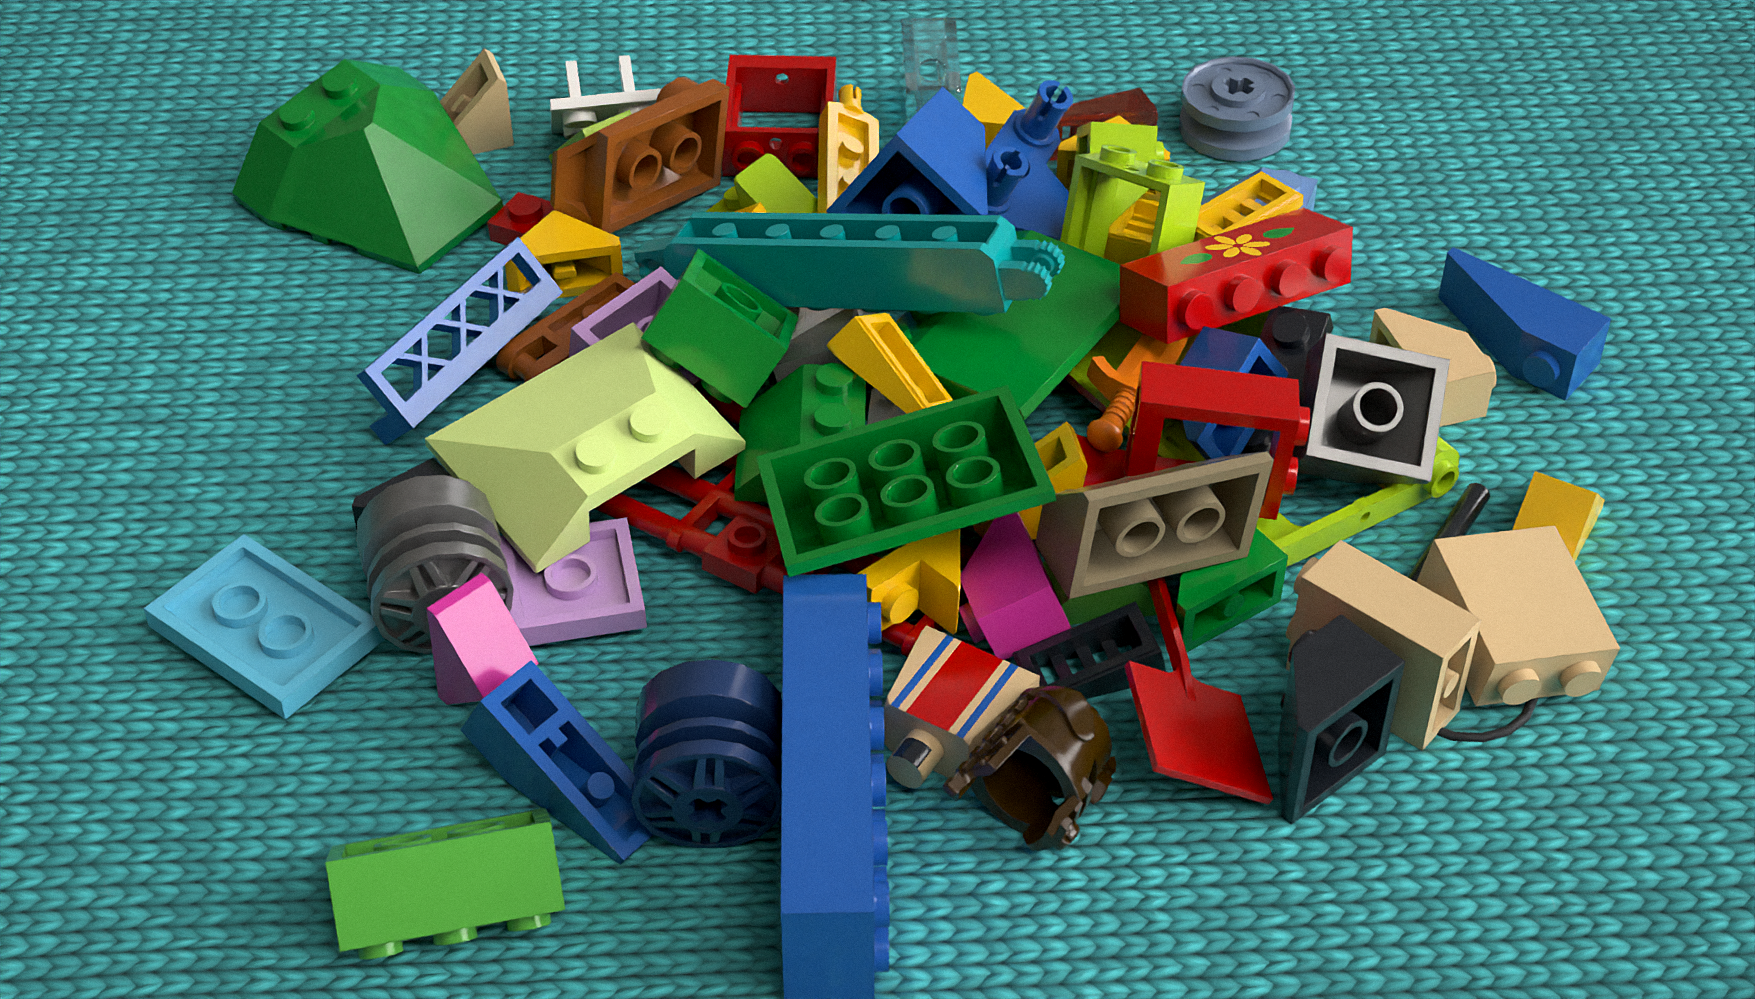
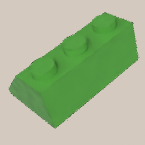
(444, 883)

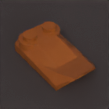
(645, 158)

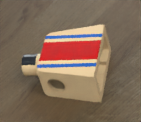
(946, 705)

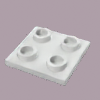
(578, 111)

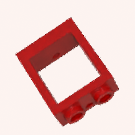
(757, 89)
(1218, 399)

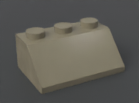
(1153, 523)

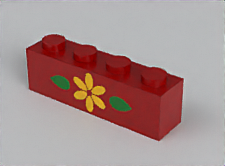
(1235, 274)

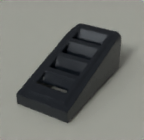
(1104, 633)

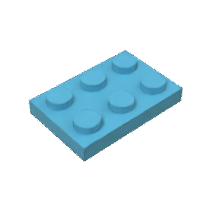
(264, 625)

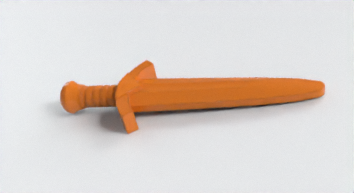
(1121, 385)

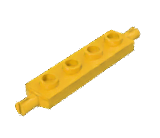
(845, 145)

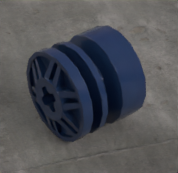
(708, 754)

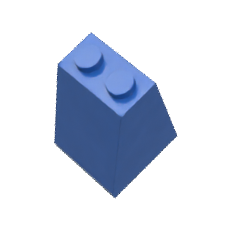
(926, 168)

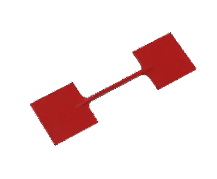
(1186, 724)

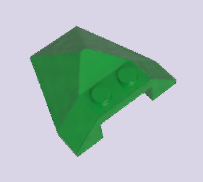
(367, 165)

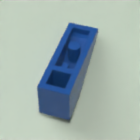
(1523, 324)
(558, 761)

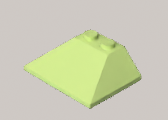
(581, 439)

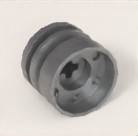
(420, 546)

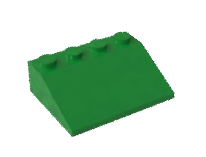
(1031, 342)
(902, 480)

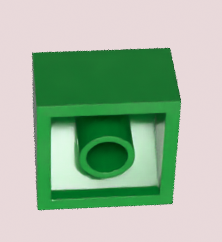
(720, 330)
(796, 410)

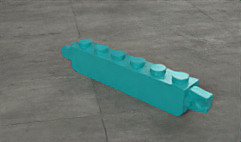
(867, 259)

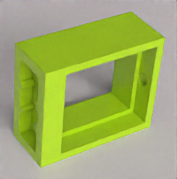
(1094, 193)

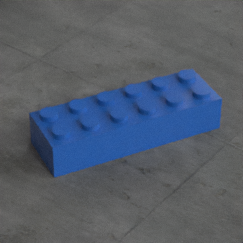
(830, 835)

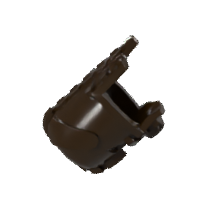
(1040, 750)

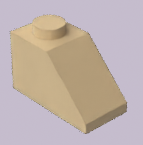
(1469, 373)

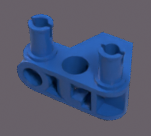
(1017, 169)

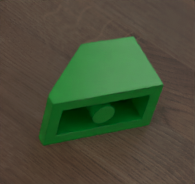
(1230, 592)

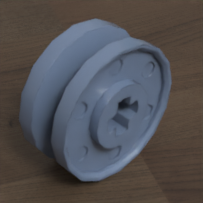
(1236, 108)

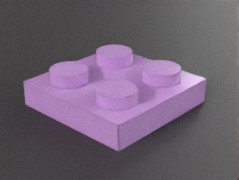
(582, 593)

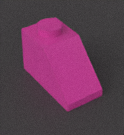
(1009, 591)

